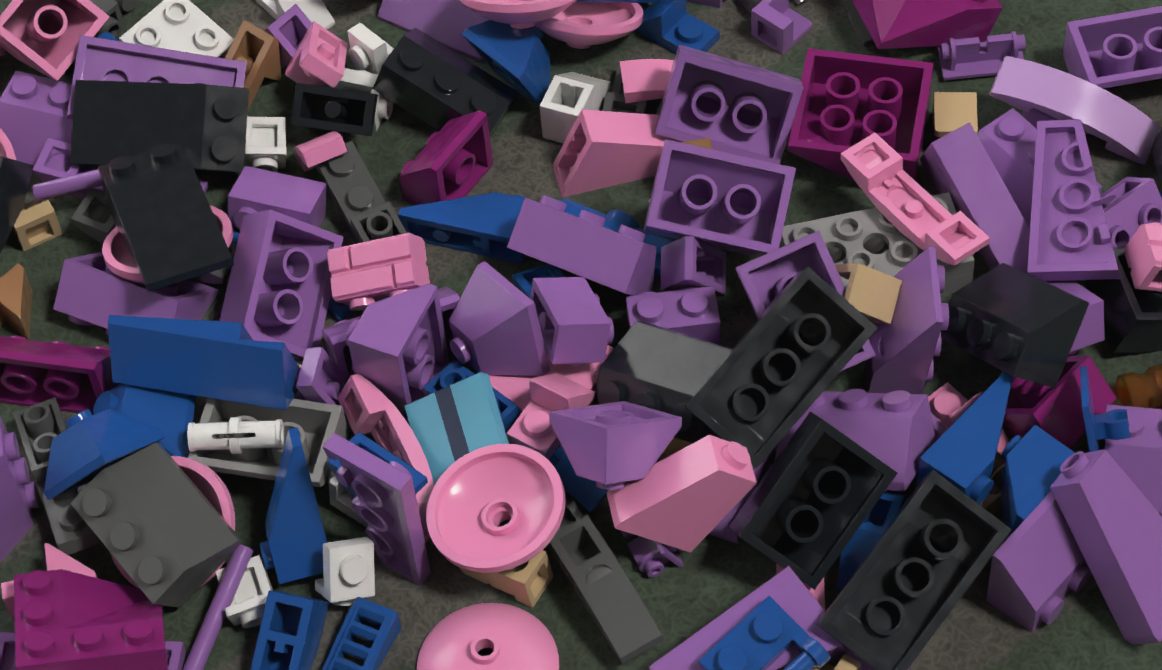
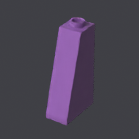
(965, 170)
(1118, 539)
(788, 593)

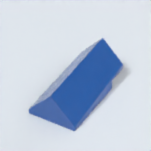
(201, 360)

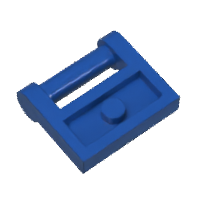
(762, 640)

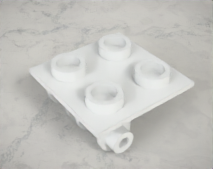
(179, 27)

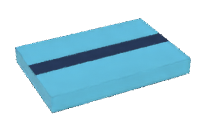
(456, 422)

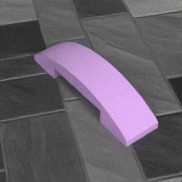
(1069, 98)

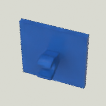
(1109, 425)

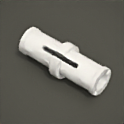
(204, 435)

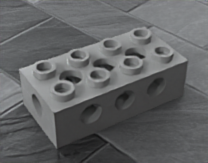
(876, 243)

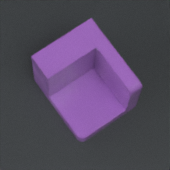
(778, 24)

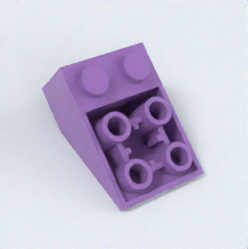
(914, 336)

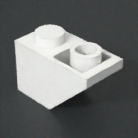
(566, 99)

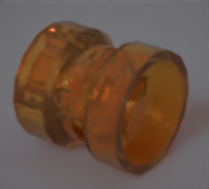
(1142, 389)

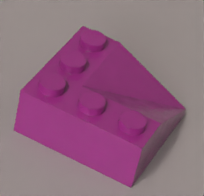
(926, 21)
(854, 97)
(85, 624)

